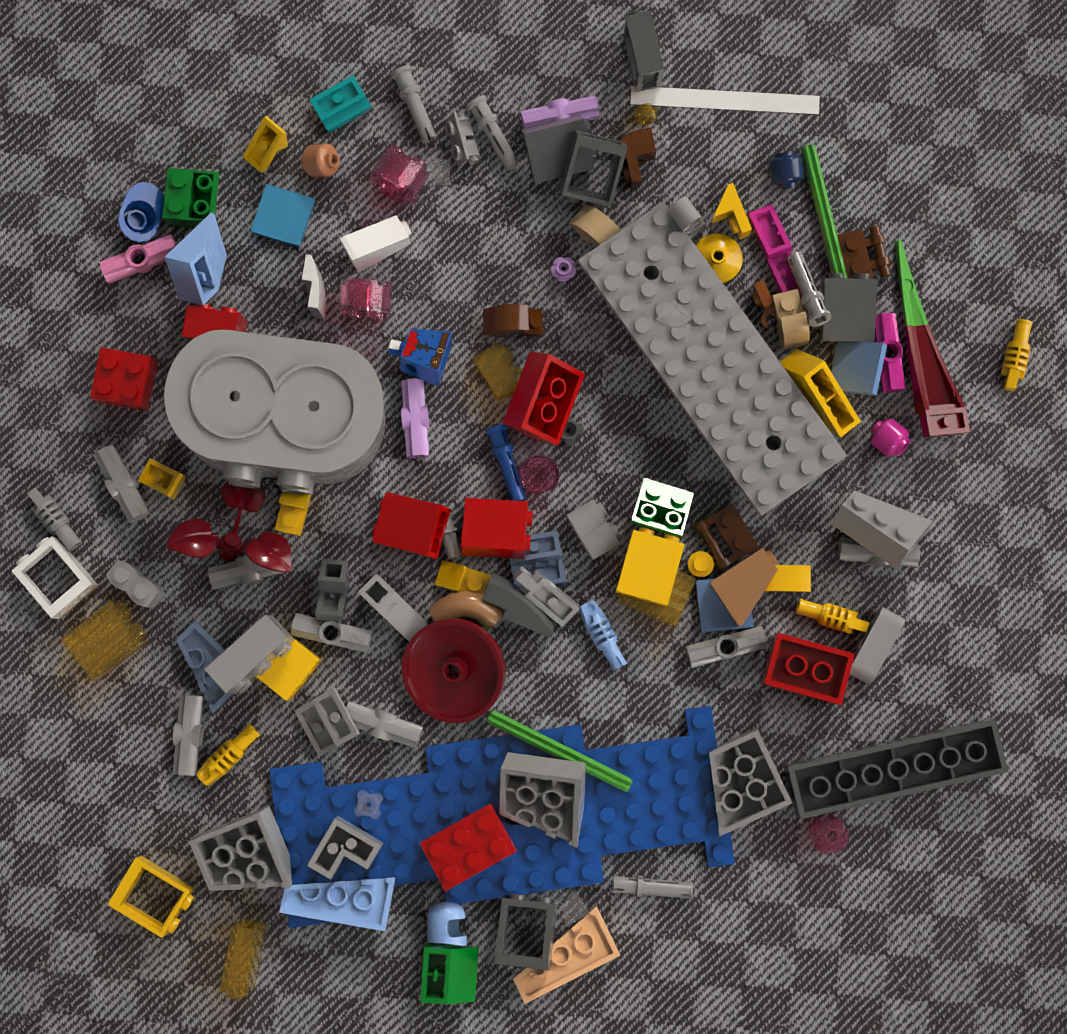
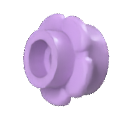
(565, 275)

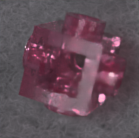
(819, 832)

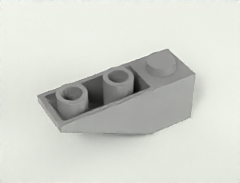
(392, 607)

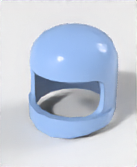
(444, 924)

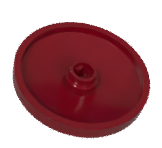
(453, 670)

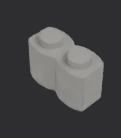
(593, 529)
(131, 579)

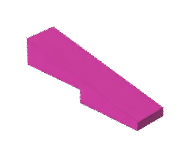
(774, 246)

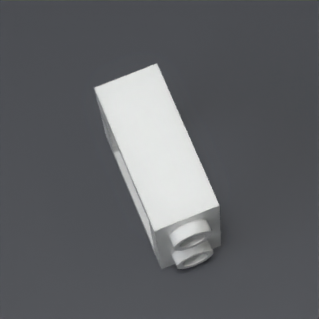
(69, 598)

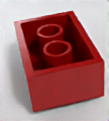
(543, 398)
(807, 668)
(468, 846)

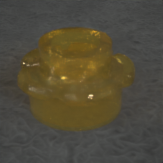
(645, 114)

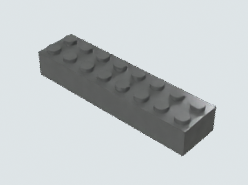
(895, 768)

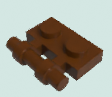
(855, 252)

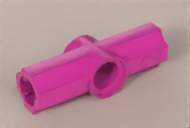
(892, 371)

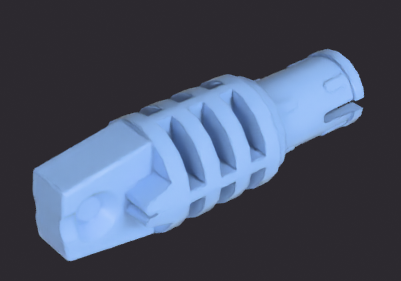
(602, 633)

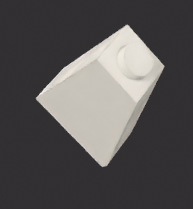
(376, 242)

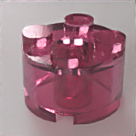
(399, 175)
(365, 297)

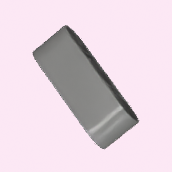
(687, 216)
(876, 645)

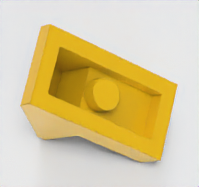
(265, 144)
(731, 207)
(162, 478)
(292, 513)
(460, 578)

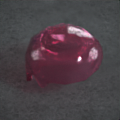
(538, 474)

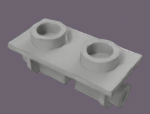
(463, 150)

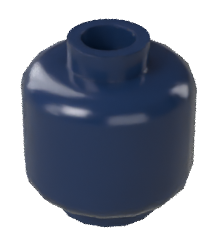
(786, 169)

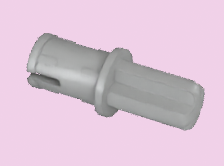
(451, 541)

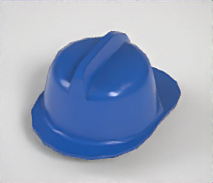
(141, 212)

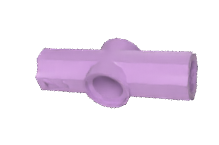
(561, 109)
(415, 418)

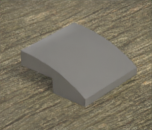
(327, 722)

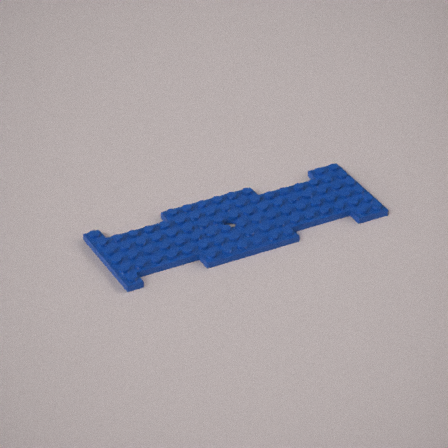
(664, 807)

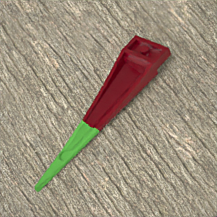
(933, 389)

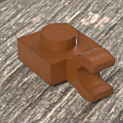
(763, 299)

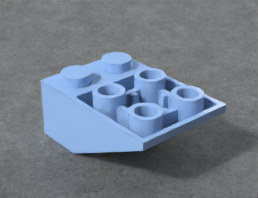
(198, 262)

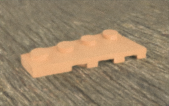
(574, 954)

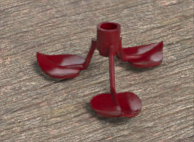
(196, 540)

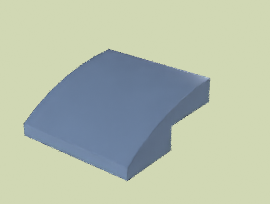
(543, 558)

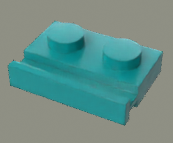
(340, 104)

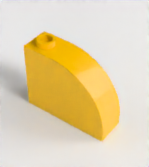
(821, 391)

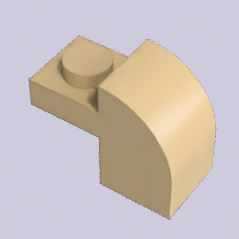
(593, 225)
(792, 320)

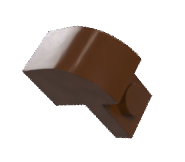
(640, 149)
(512, 320)

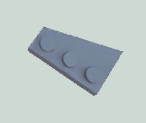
(200, 651)

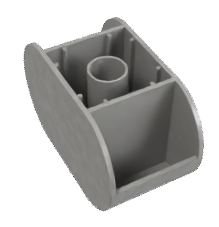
(276, 408)

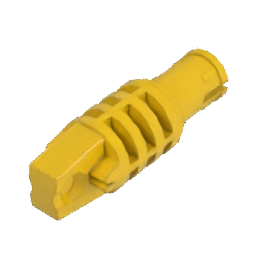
(1016, 355)
(832, 616)
(226, 756)

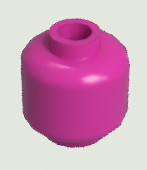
(890, 437)

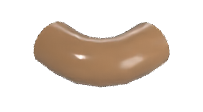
(466, 605)

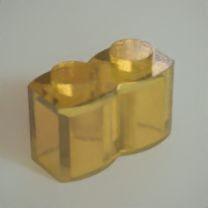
(498, 371)

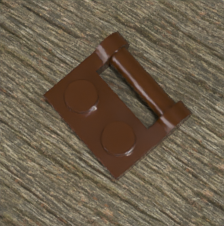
(733, 532)

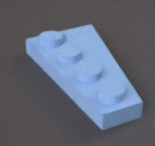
(344, 902)

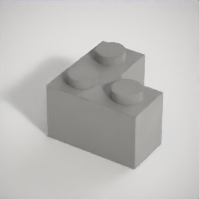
(344, 841)

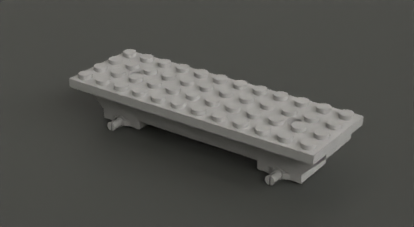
(715, 362)

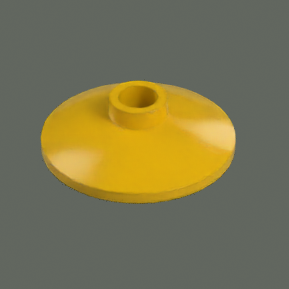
(732, 255)

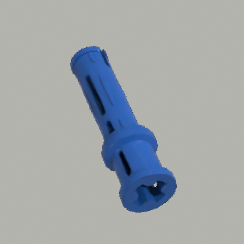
(503, 451)

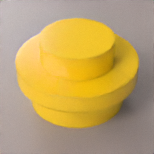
(700, 564)

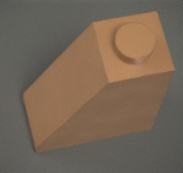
(745, 583)

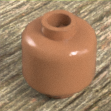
(320, 160)

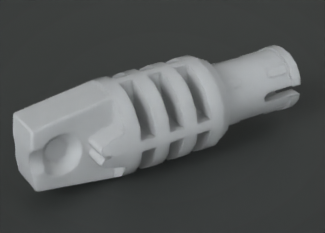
(54, 519)

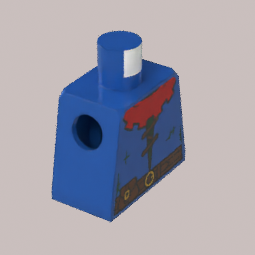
(423, 354)

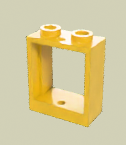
(120, 897)

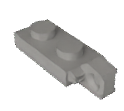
(546, 596)

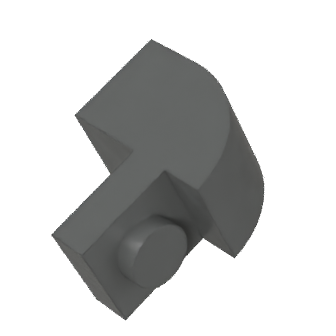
(333, 590)

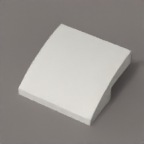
(313, 281)

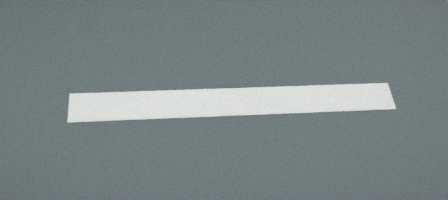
(727, 100)

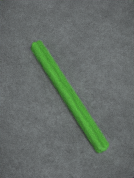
(823, 210)
(558, 750)

